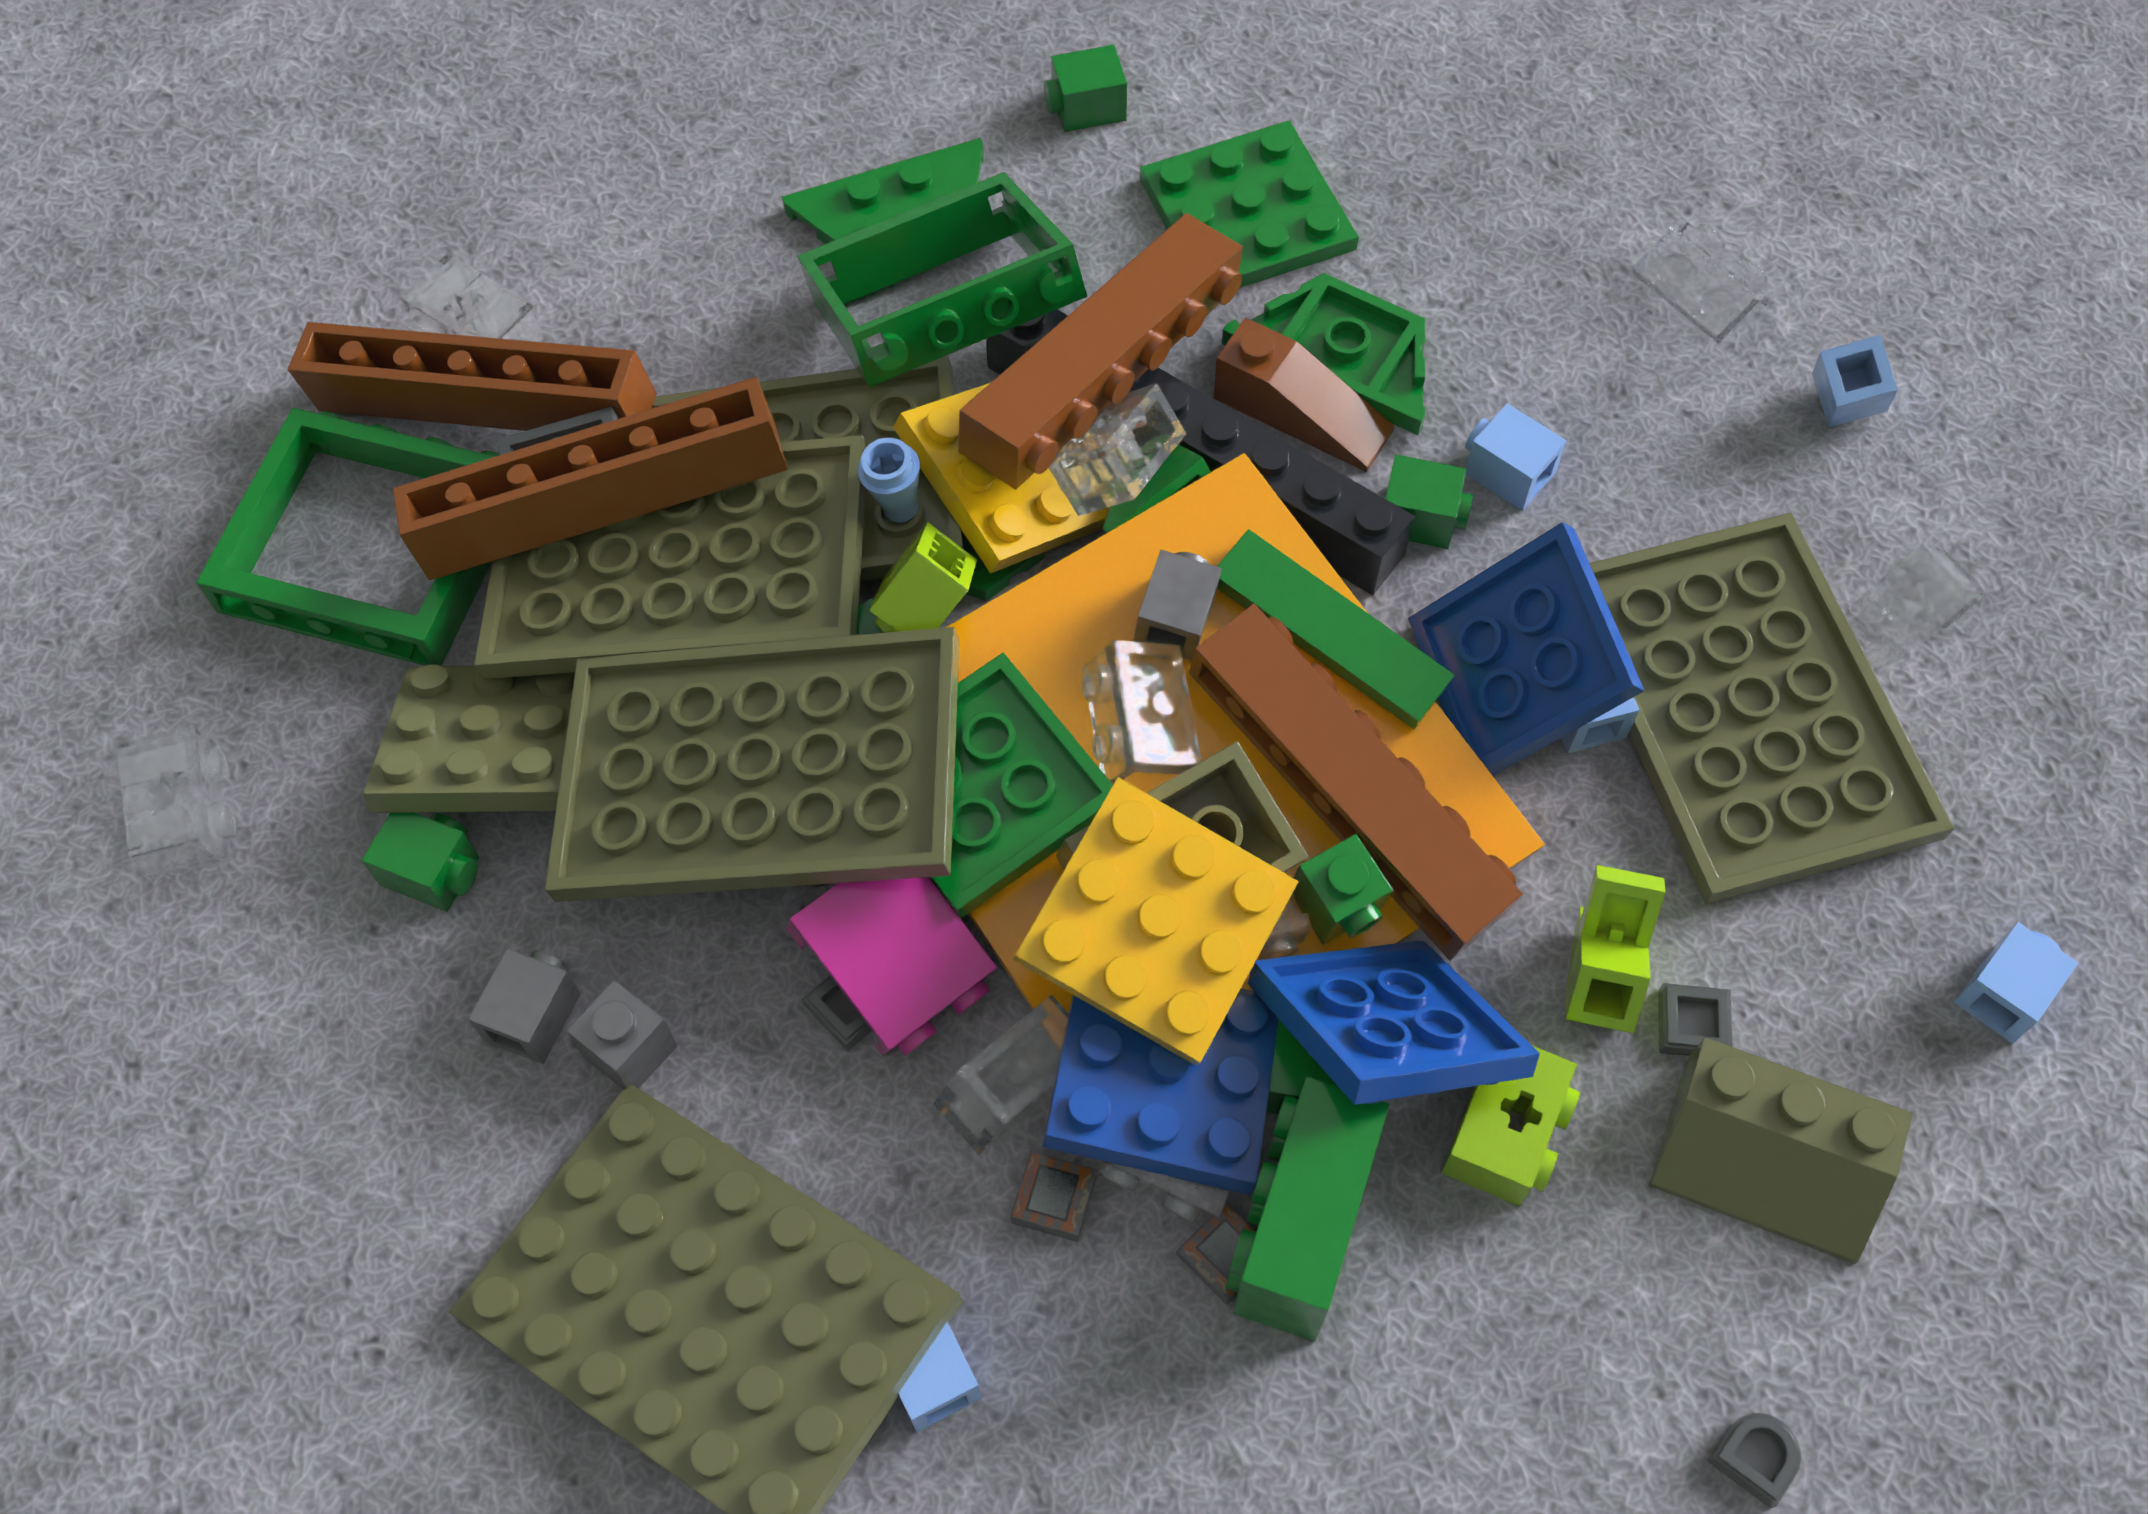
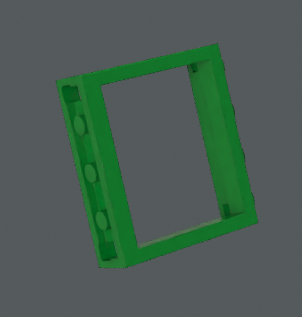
(961, 314)
(318, 614)

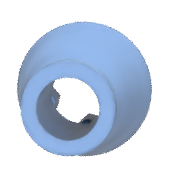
(892, 477)

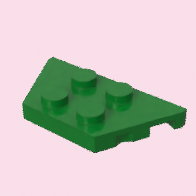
(884, 192)
(1359, 339)

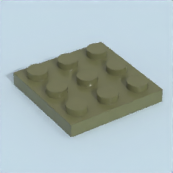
(471, 743)

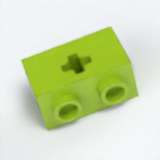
(923, 583)
(1503, 1159)

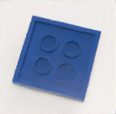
(1527, 650)
(1391, 1021)
(1158, 1113)

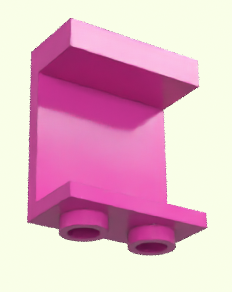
(895, 955)

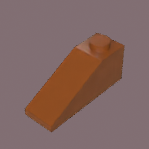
(1298, 395)

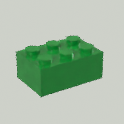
(1305, 1209)

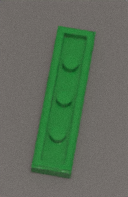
(1334, 629)

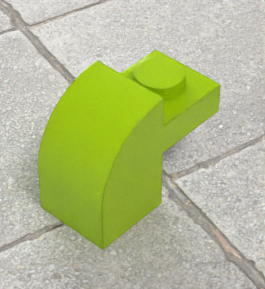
(1612, 949)

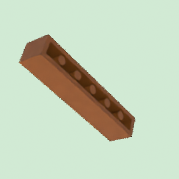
(1099, 351)
(464, 377)
(589, 479)
(1354, 779)

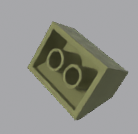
(1230, 801)
(1780, 1149)

